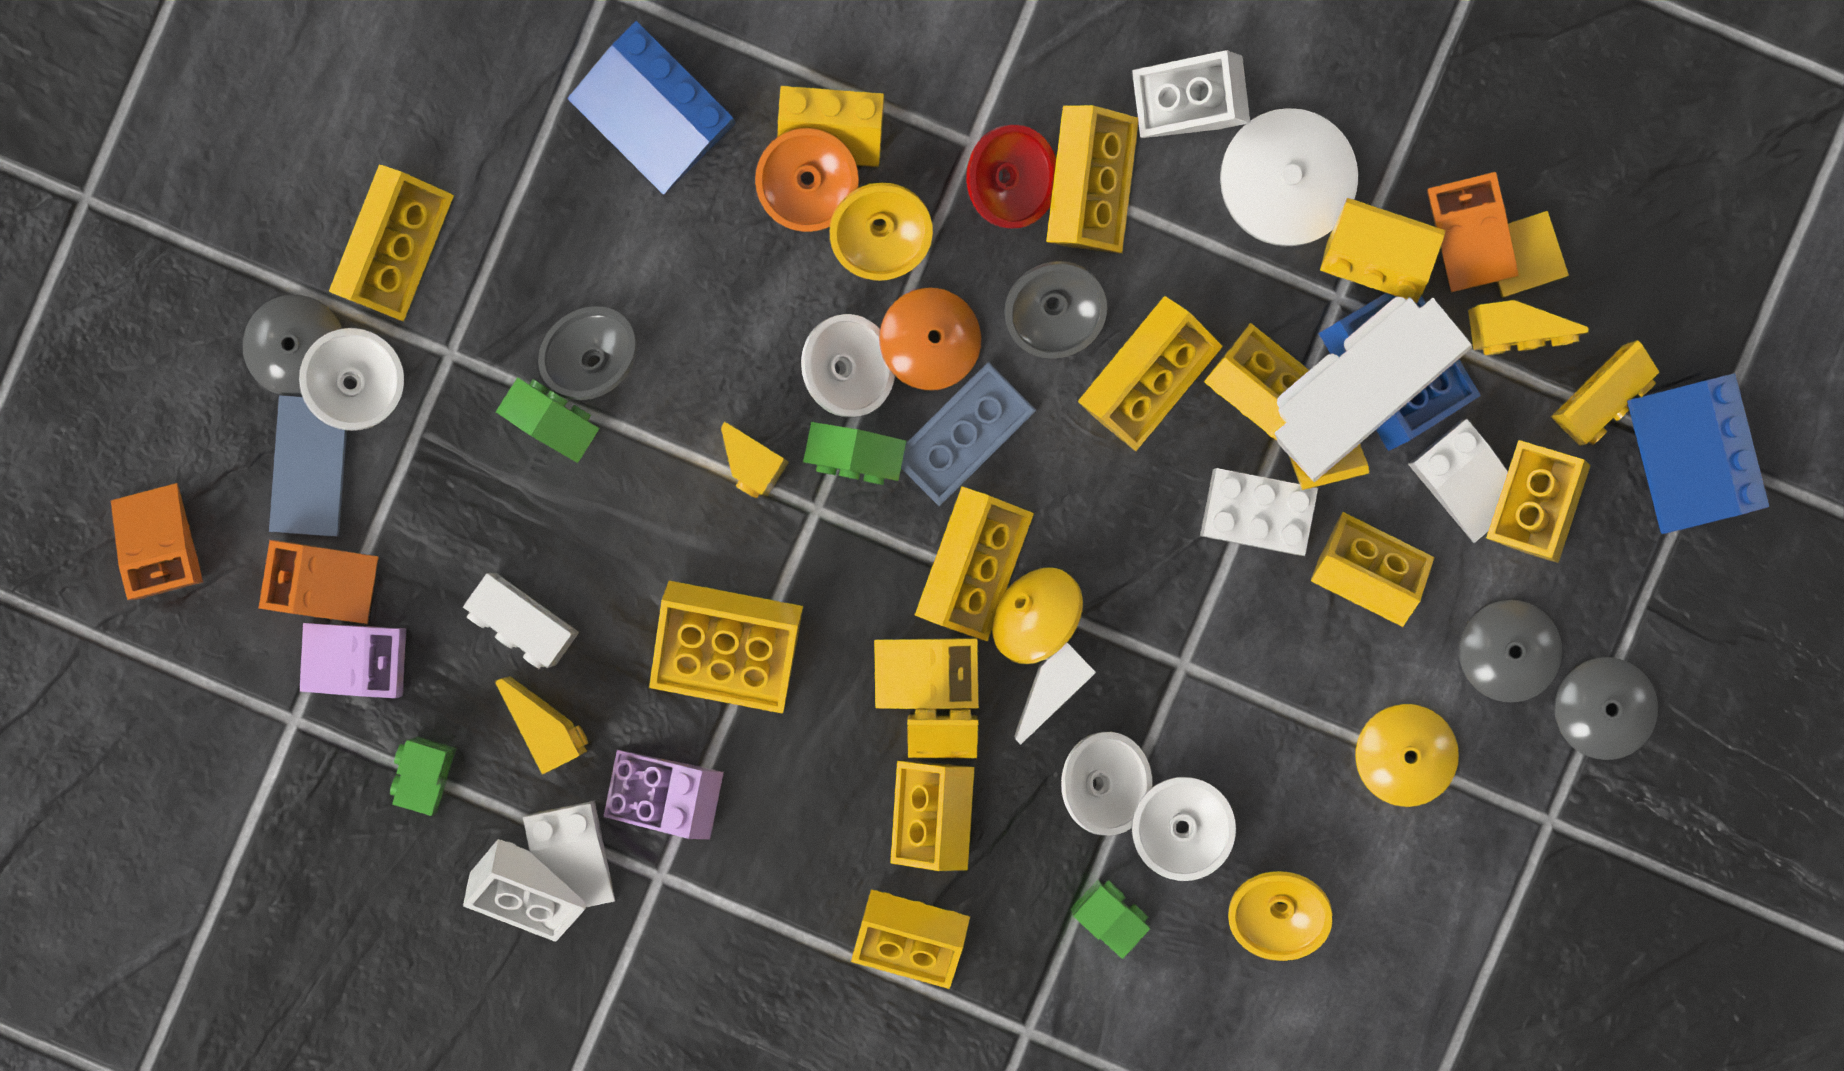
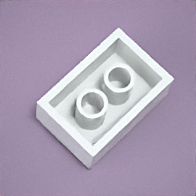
(1258, 512)
(519, 621)

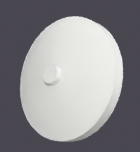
(1288, 176)

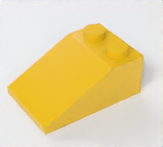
(545, 730)

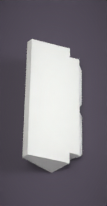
(1376, 376)

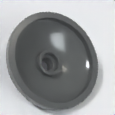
(1058, 327)
(268, 329)
(580, 342)
(1486, 648)
(1583, 703)

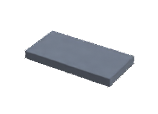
(964, 433)
(306, 472)

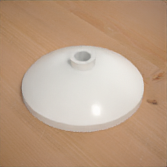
(354, 356)
(863, 375)
(1120, 778)
(1190, 853)

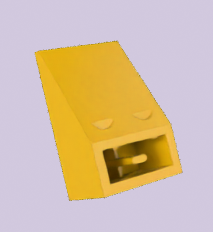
(1513, 323)
(926, 673)
(942, 734)

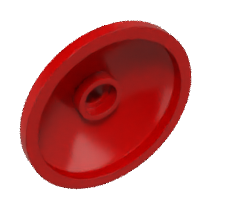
(1027, 176)

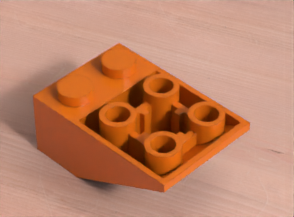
(1477, 233)
(154, 543)
(318, 582)

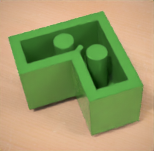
(548, 418)
(854, 453)
(423, 773)
(1109, 918)

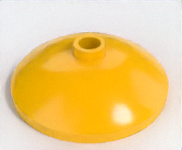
(886, 249)
(1037, 615)
(1382, 752)
(1277, 929)

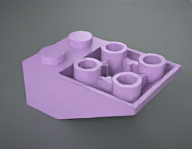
(353, 660)
(663, 795)

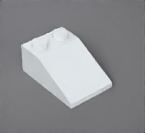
(1191, 95)
(1463, 477)
(1053, 685)
(573, 848)
(522, 892)

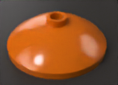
(780, 183)
(906, 341)

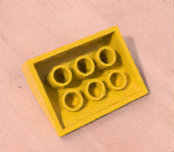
(725, 646)

